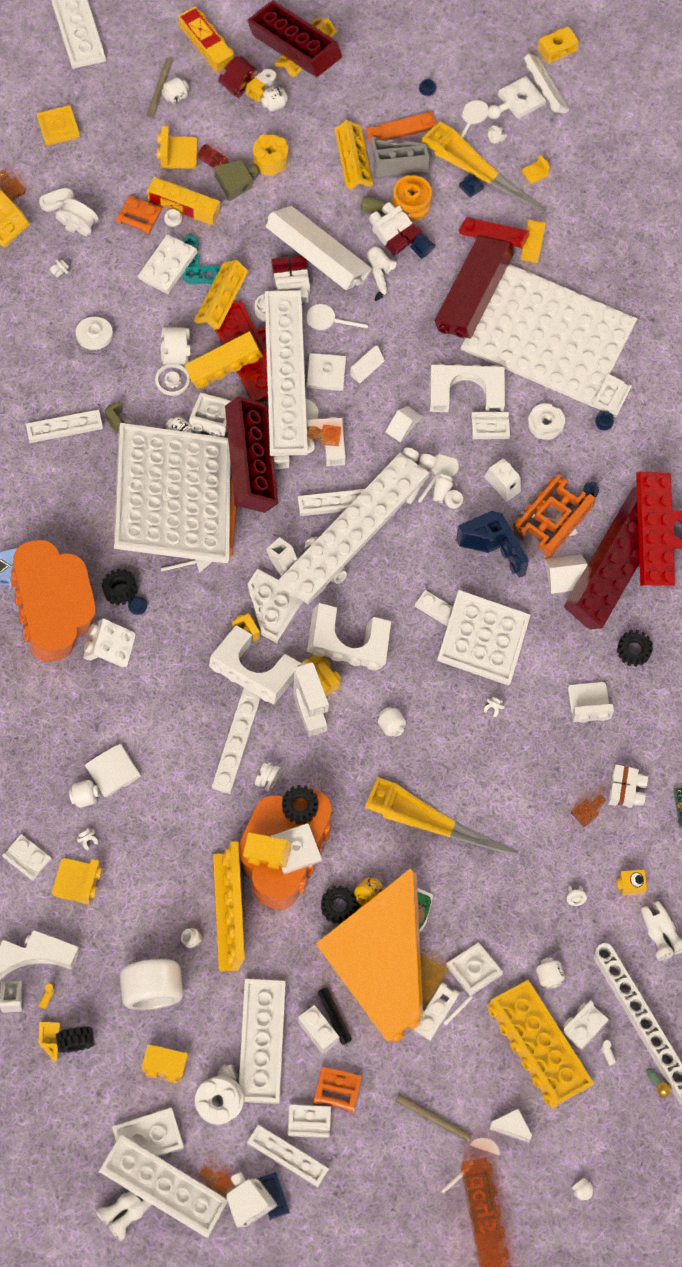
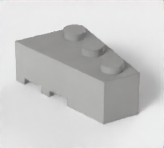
(398, 158)

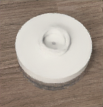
(94, 335)

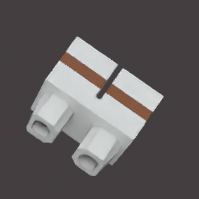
(624, 787)

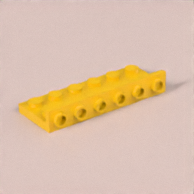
(228, 909)
(539, 1044)

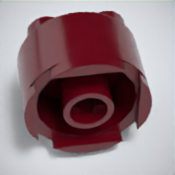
(237, 75)

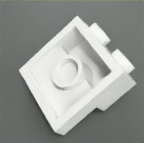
(209, 415)

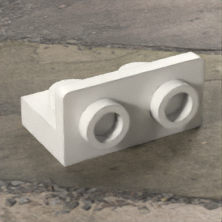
(584, 1025)

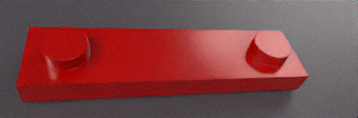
(475, 228)

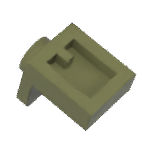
(113, 417)

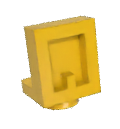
(537, 170)
(248, 625)

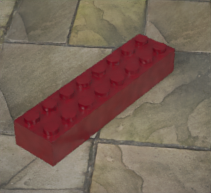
(608, 569)

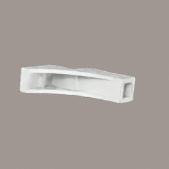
(39, 949)

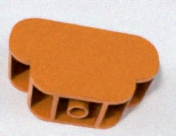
(51, 598)
(269, 884)

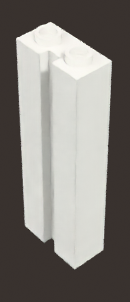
(318, 247)

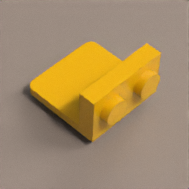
(176, 151)
(77, 880)

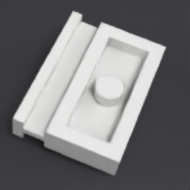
(612, 395)
(490, 425)
(27, 857)
(309, 1121)

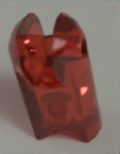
(211, 156)

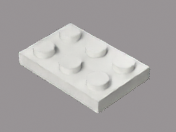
(167, 264)
(153, 1132)

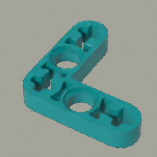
(195, 268)

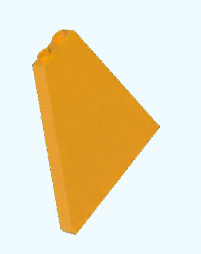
(381, 957)

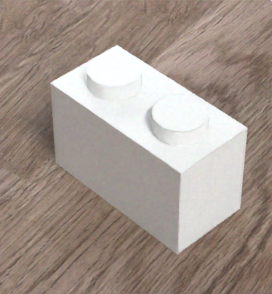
(318, 1029)

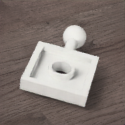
(518, 107)

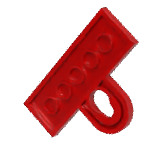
(253, 374)
(656, 529)

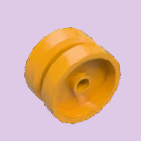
(413, 196)

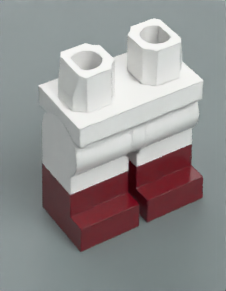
(394, 228)
(299, 275)

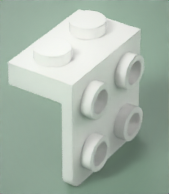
(109, 643)
(589, 702)

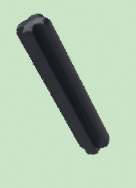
(334, 1016)

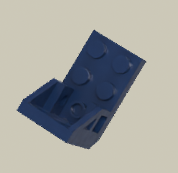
(492, 526)

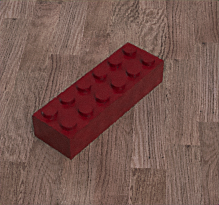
(294, 38)
(250, 455)

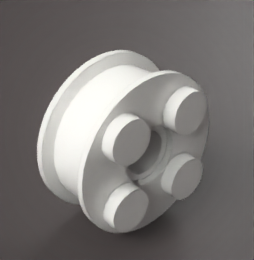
(76, 217)
(206, 1099)

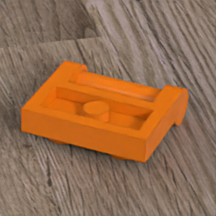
(141, 210)
(338, 1082)

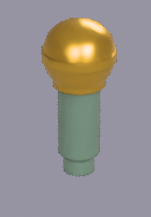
(662, 1088)

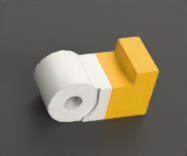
(261, 82)

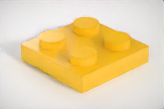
(58, 125)

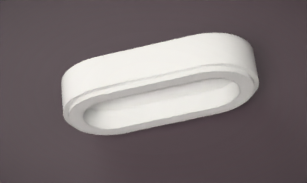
(55, 199)

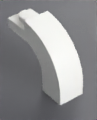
(282, 556)

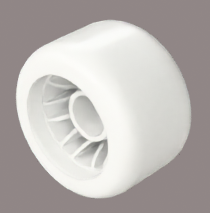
(151, 984)

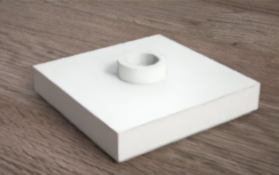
(326, 371)
(303, 848)
(474, 968)

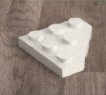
(272, 605)

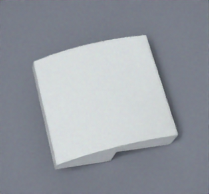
(112, 770)

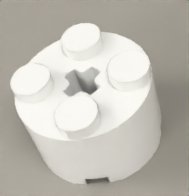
(174, 345)

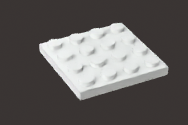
(483, 637)

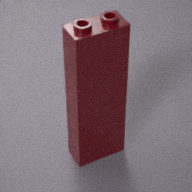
(474, 287)

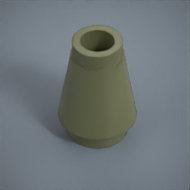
(371, 205)

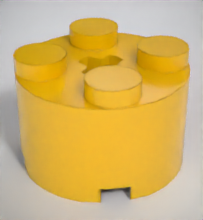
(270, 154)

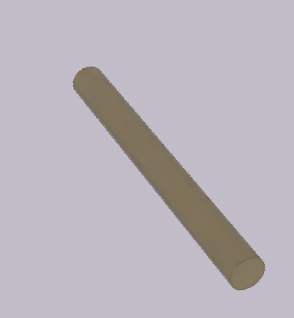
(162, 79)
(433, 1117)

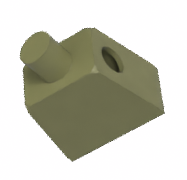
(235, 178)

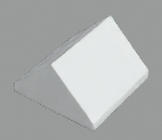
(564, 572)

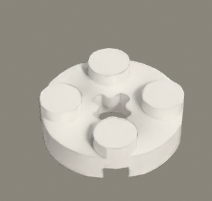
(552, 414)

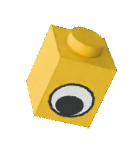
(631, 882)

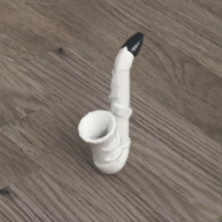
(378, 261)

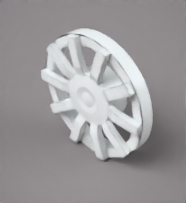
(172, 379)

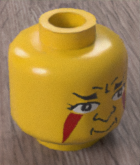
(367, 890)

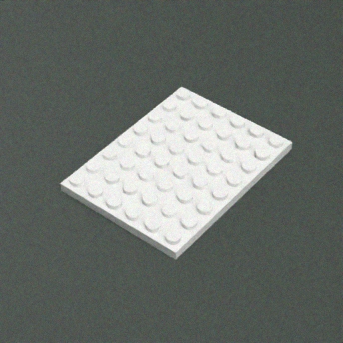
(550, 335)
(172, 493)

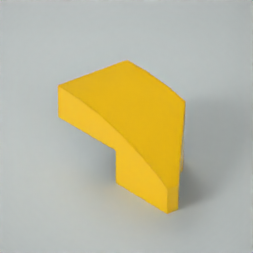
(47, 1038)

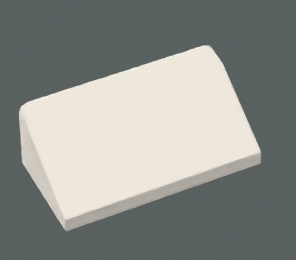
(367, 364)

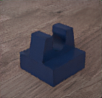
(471, 185)
(422, 245)

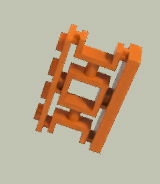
(565, 523)

